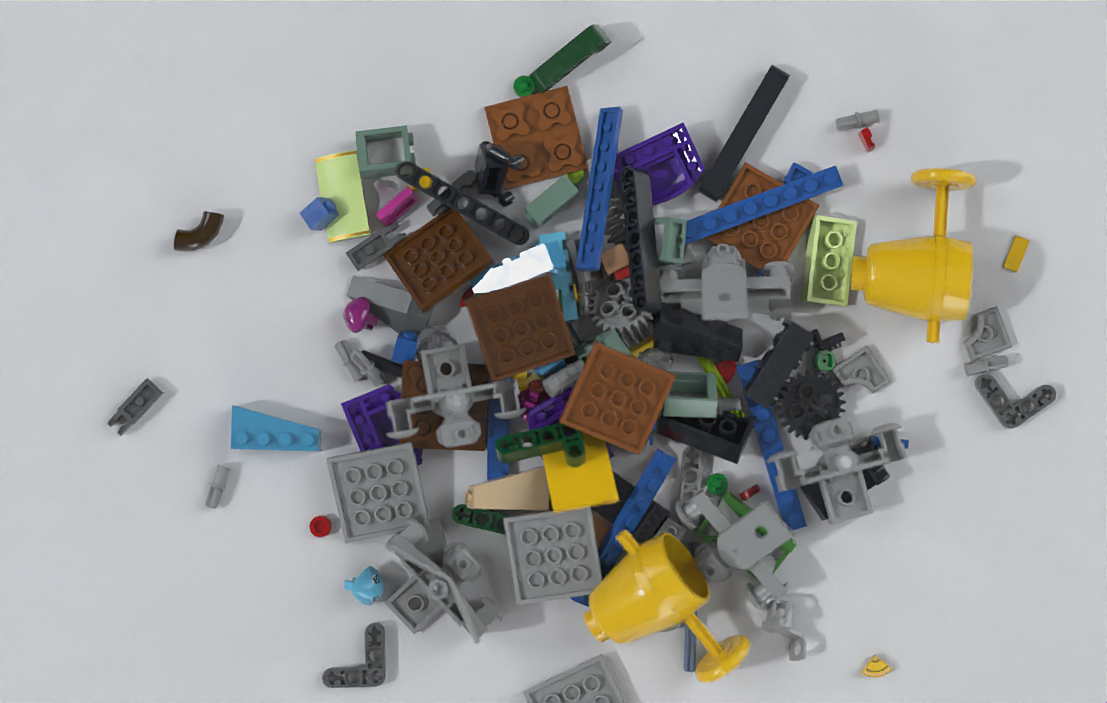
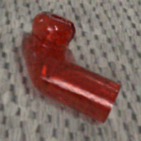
(536, 385)

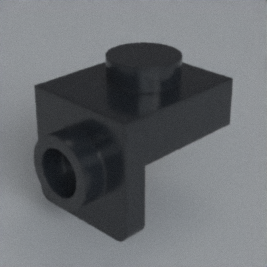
(832, 342)

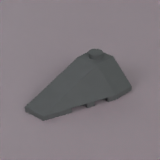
(390, 305)

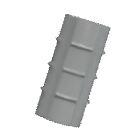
(563, 379)

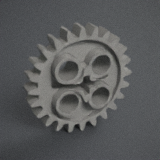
(617, 299)

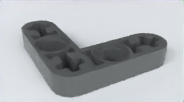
(1007, 407)
(370, 665)

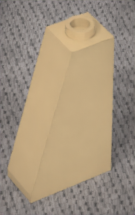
(514, 491)

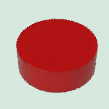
(320, 526)

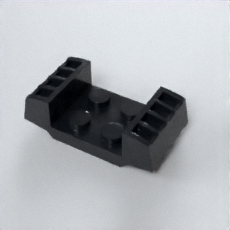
(872, 477)
(650, 522)

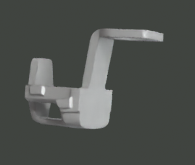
(783, 626)

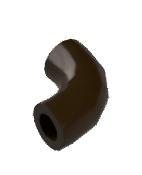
(201, 235)

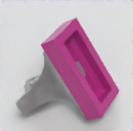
(393, 202)

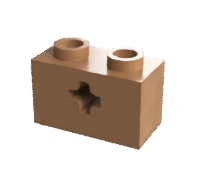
(614, 260)

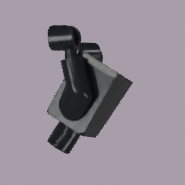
(491, 169)

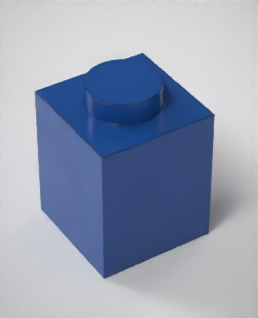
(319, 213)
(405, 347)

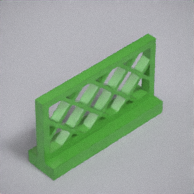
(741, 509)

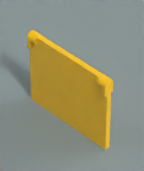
(581, 486)

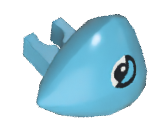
(367, 586)

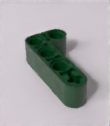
(579, 49)
(541, 447)
(493, 516)

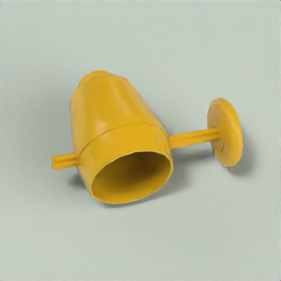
(924, 274)
(655, 591)

